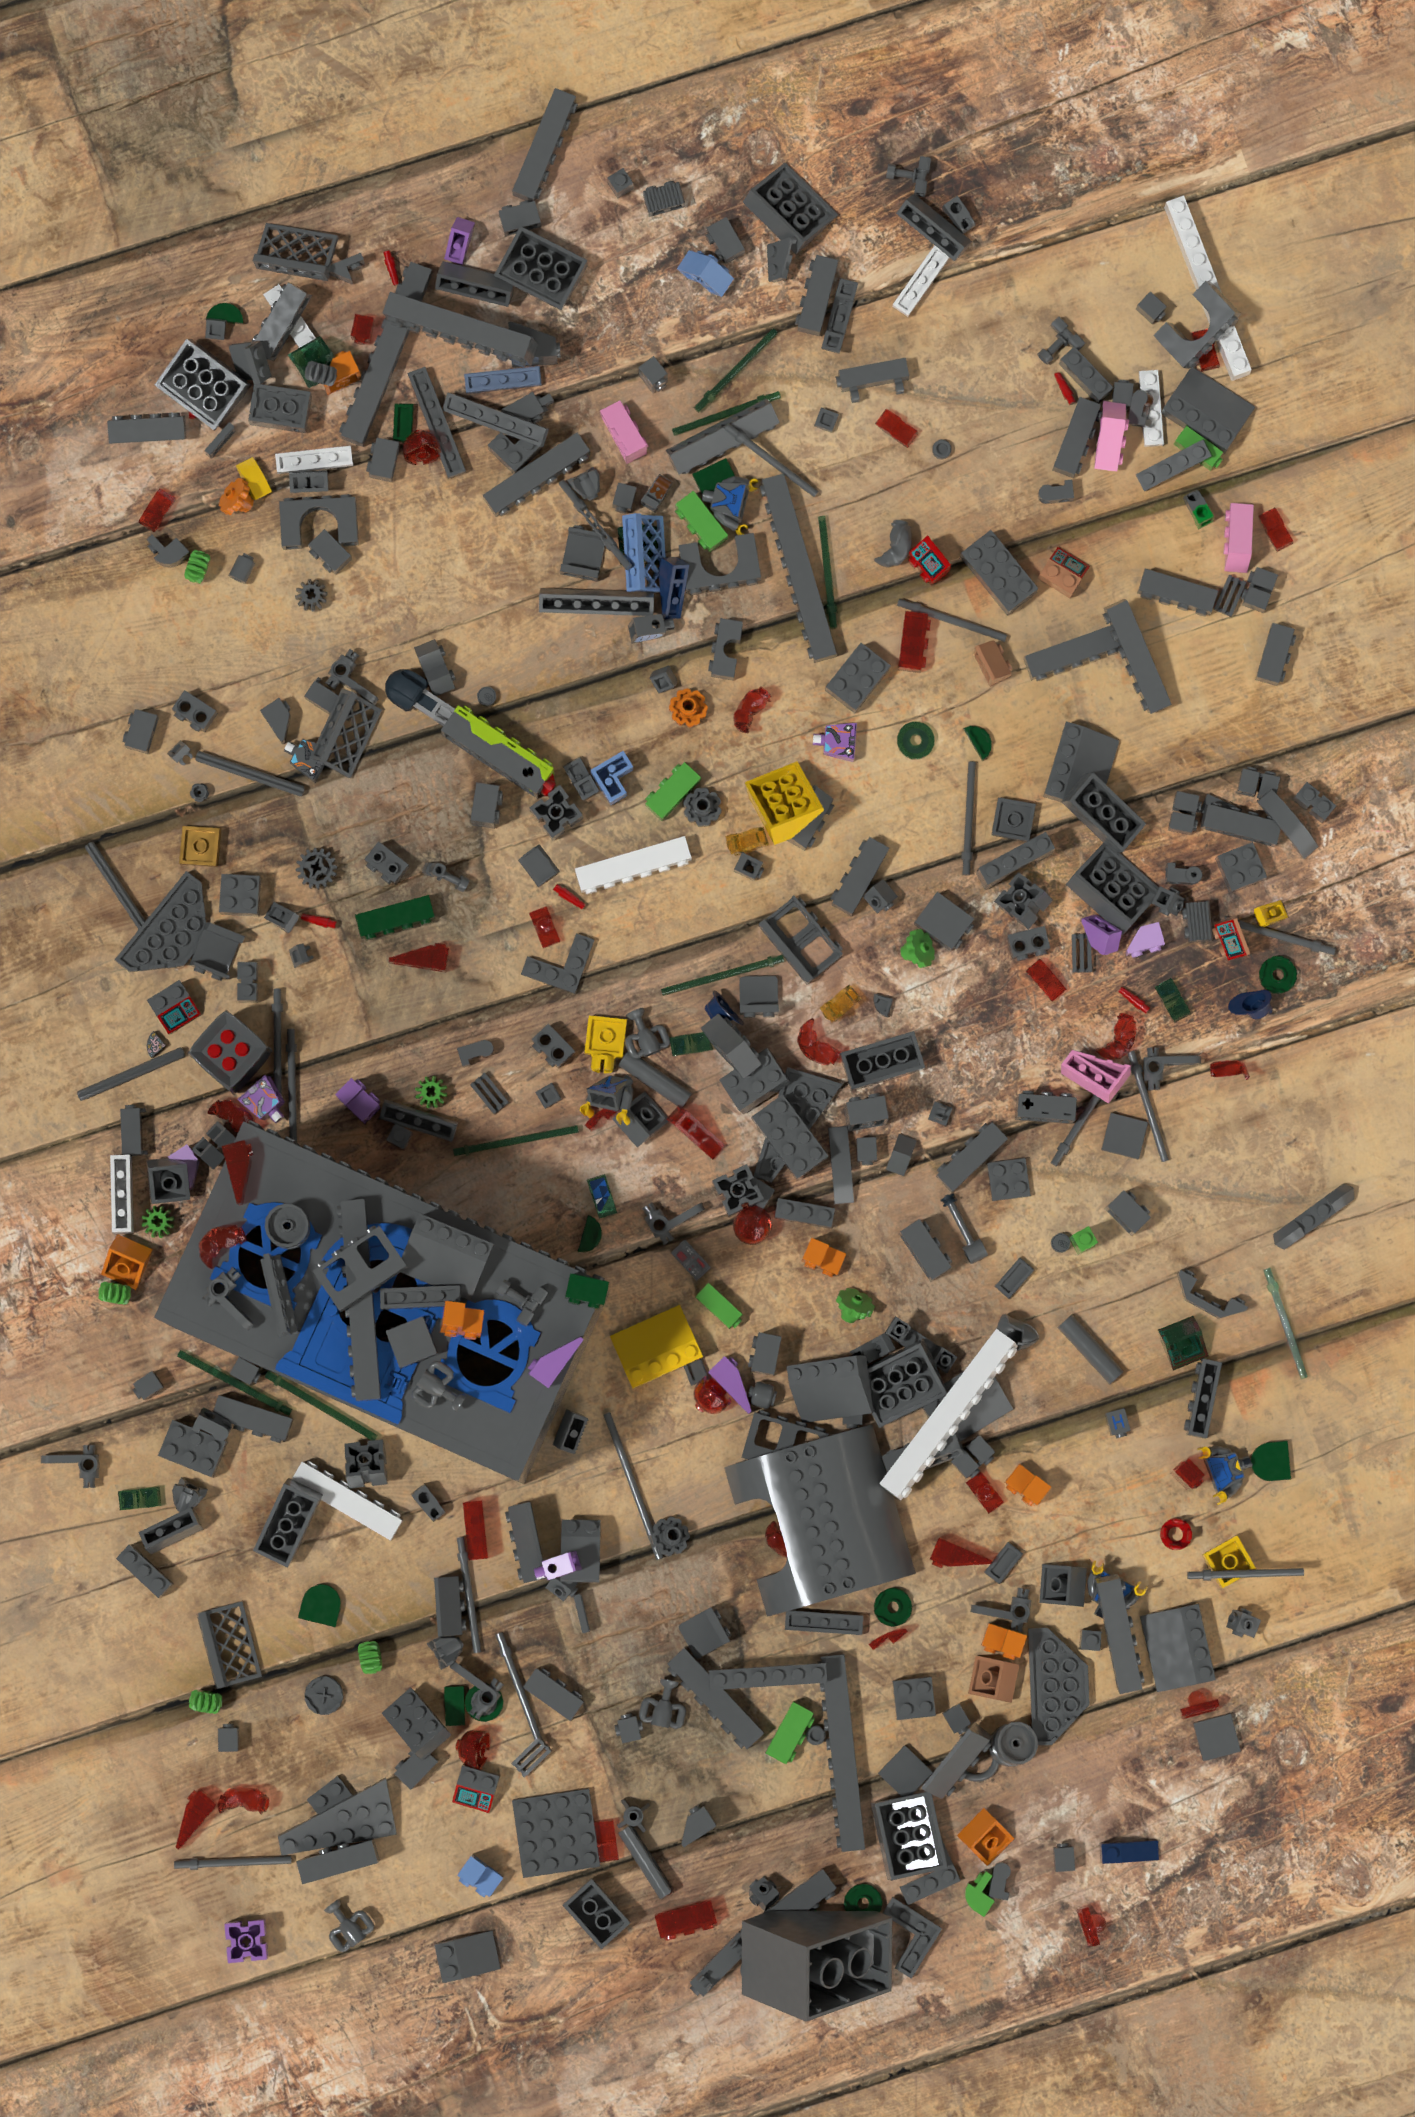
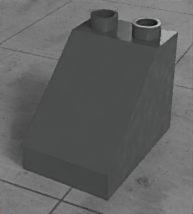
(816, 1960)

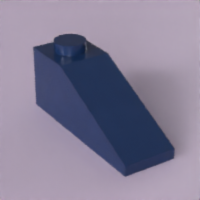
(672, 585)
(1129, 1852)

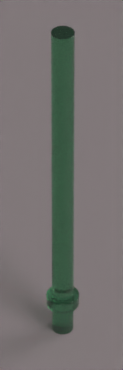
(722, 975)
(515, 1140)
(278, 1381)
(279, 1406)

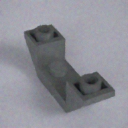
(1187, 1281)
(905, 1335)

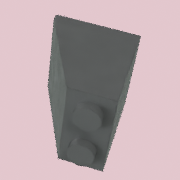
(547, 349)

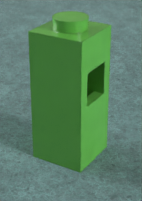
(1189, 437)
(1083, 1240)
(719, 1306)

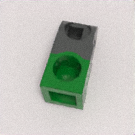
(1199, 509)

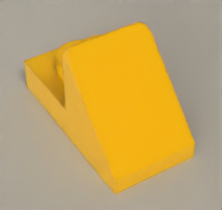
(1270, 913)

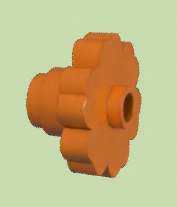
(236, 497)
(683, 699)

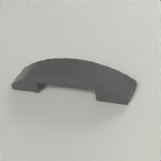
(839, 315)
(1288, 823)
(841, 1165)

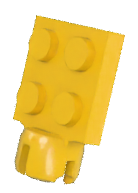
(605, 1041)

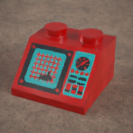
(929, 561)

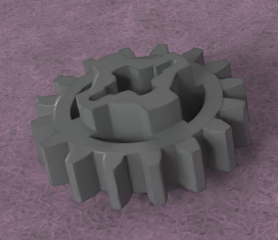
(328, 872)

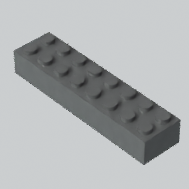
(460, 329)

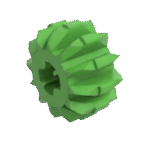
(197, 566)
(424, 1093)
(161, 1216)
(114, 1293)
(370, 1657)
(205, 1701)

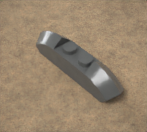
(1313, 1216)

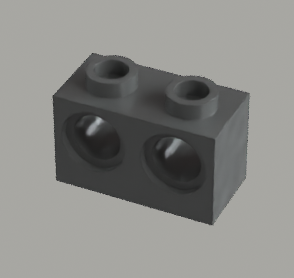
(308, 481)
(197, 707)
(1026, 938)
(557, 1042)

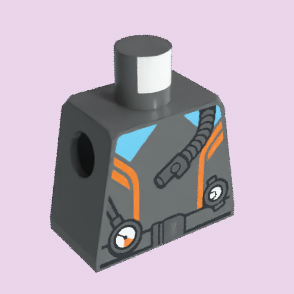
(302, 761)

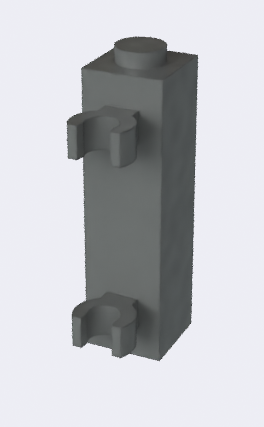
(873, 375)
(717, 1966)

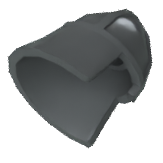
(1021, 1333)

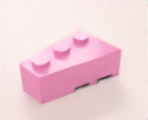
(624, 431)
(1111, 436)
(1239, 537)
(1095, 1075)

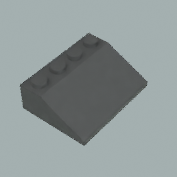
(789, 207)
(541, 268)
(202, 384)
(1208, 409)
(1079, 753)
(1113, 888)
(445, 1255)
(904, 1383)
(831, 1388)
(990, 1408)
(1177, 1648)
(909, 1835)

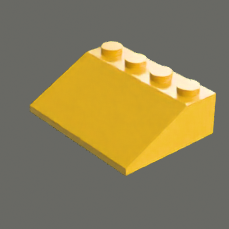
(784, 801)
(656, 1346)

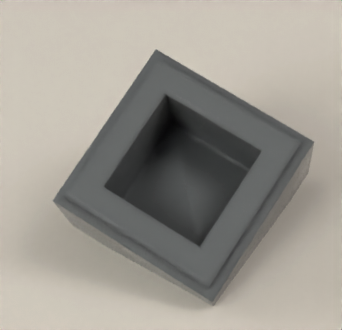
(663, 679)

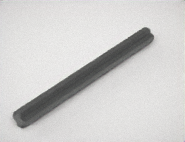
(249, 773)
(115, 884)
(131, 1073)

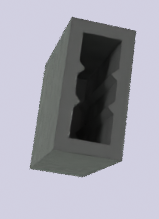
(944, 922)

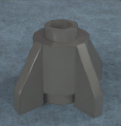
(586, 484)
(187, 1495)
(446, 1649)
(633, 1809)

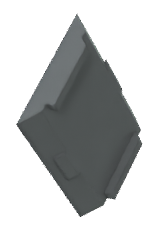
(538, 865)

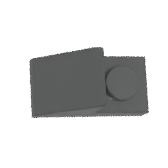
(340, 269)
(281, 917)

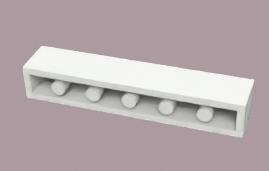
(633, 864)
(347, 1501)

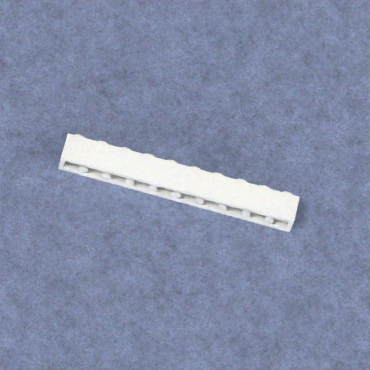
(1201, 271)
(949, 1414)

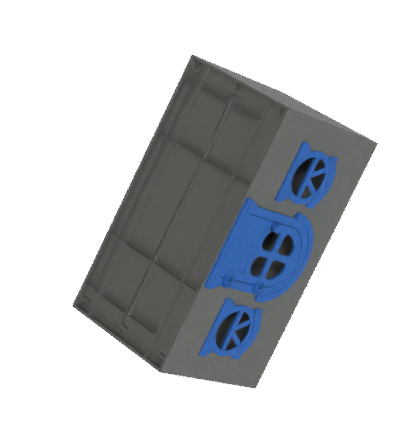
(496, 1423)

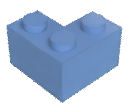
(706, 271)
(608, 776)
(479, 1875)

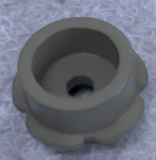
(199, 797)

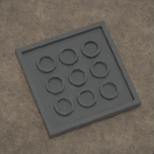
(556, 1833)

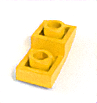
(253, 475)

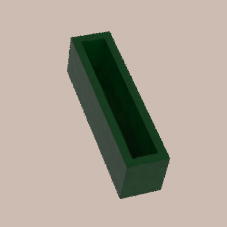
(395, 917)

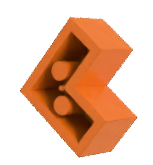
(823, 1257)
(461, 1320)
(1027, 1485)
(1003, 1640)

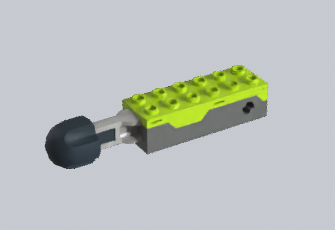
(473, 734)

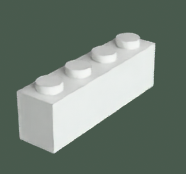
(121, 1194)

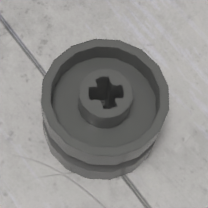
(296, 1234)
(1013, 1744)

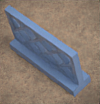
(635, 553)

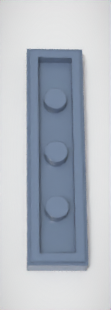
(502, 379)

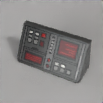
(690, 1260)

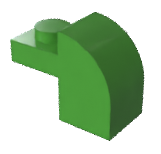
(975, 1897)

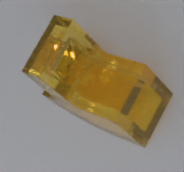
(747, 841)
(840, 1004)

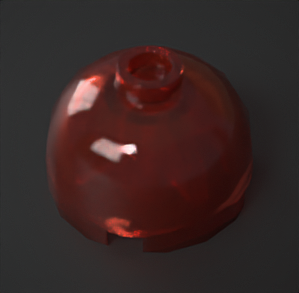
(421, 447)
(752, 1225)
(710, 1396)
(473, 1747)

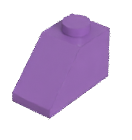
(459, 240)
(1101, 934)

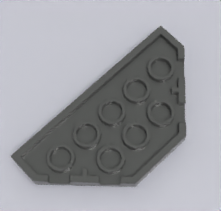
(170, 931)
(1056, 1685)

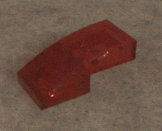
(1210, 360)
(896, 428)
(156, 510)
(1275, 529)
(1045, 980)
(606, 1113)
(893, 1636)
(606, 1840)

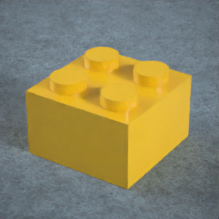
(1228, 1556)

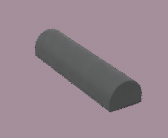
(655, 1080)
(418, 1120)
(1090, 1349)
(645, 1861)

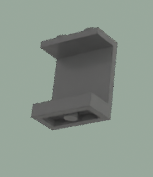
(583, 554)
(215, 951)

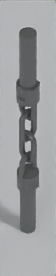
(609, 542)

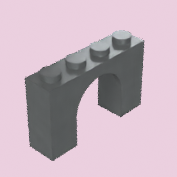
(1221, 315)
(294, 511)
(746, 570)
(999, 868)

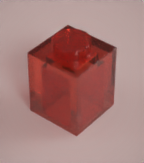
(362, 329)

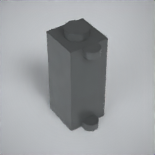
(322, 697)
(132, 1131)

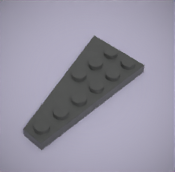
(809, 1098)
(351, 1820)

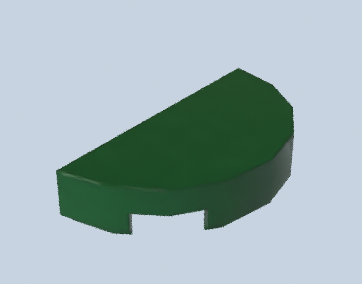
(226, 312)
(980, 740)
(591, 1235)

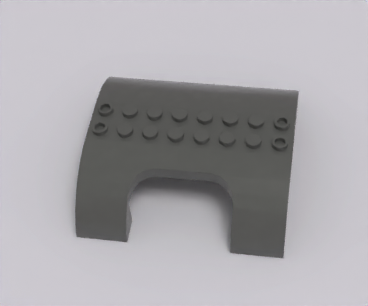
(832, 1517)

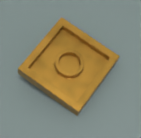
(200, 846)

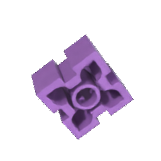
(358, 1101)
(237, 1932)

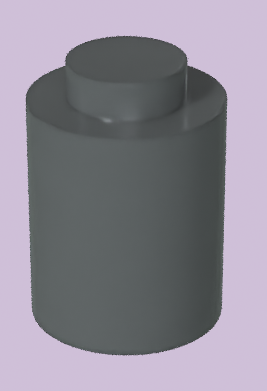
(242, 568)

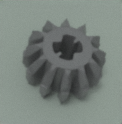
(320, 373)
(304, 599)

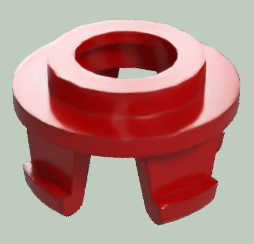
(1186, 1538)

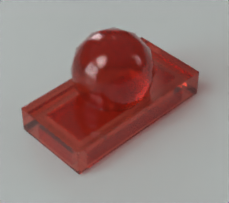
(544, 927)
(984, 1492)
(1198, 1705)
(1091, 1925)

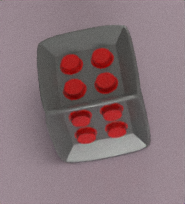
(230, 1052)

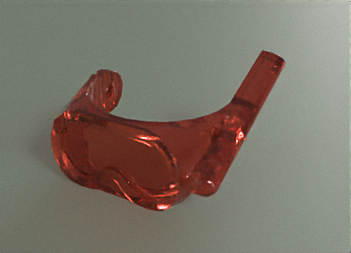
(1228, 1068)

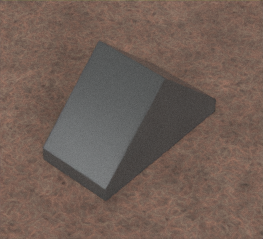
(901, 1155)

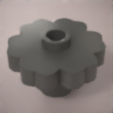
(702, 797)
(660, 1538)

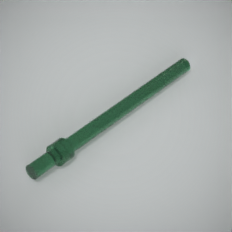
(710, 395)
(723, 414)
(831, 607)
(1273, 1288)

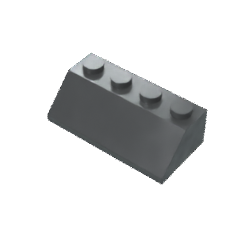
(526, 1539)
(957, 1761)

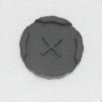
(323, 1695)

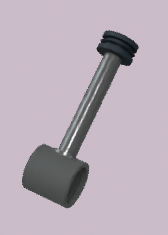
(974, 1249)

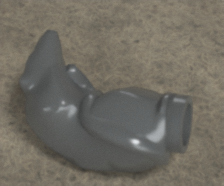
(900, 545)

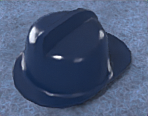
(1253, 1004)
(719, 1006)

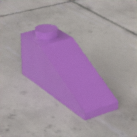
(551, 1364)
(729, 1379)

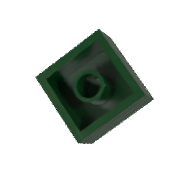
(587, 1291)

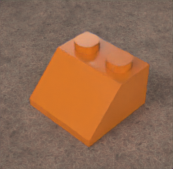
(346, 372)
(126, 1261)
(985, 1837)

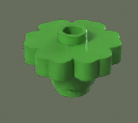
(918, 949)
(854, 1305)

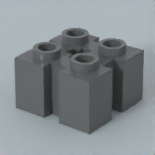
(544, 810)
(1023, 900)
(732, 1201)
(365, 1463)

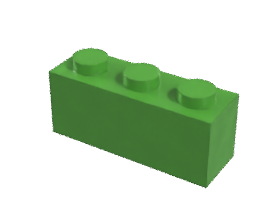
(700, 522)
(672, 791)
(790, 1733)

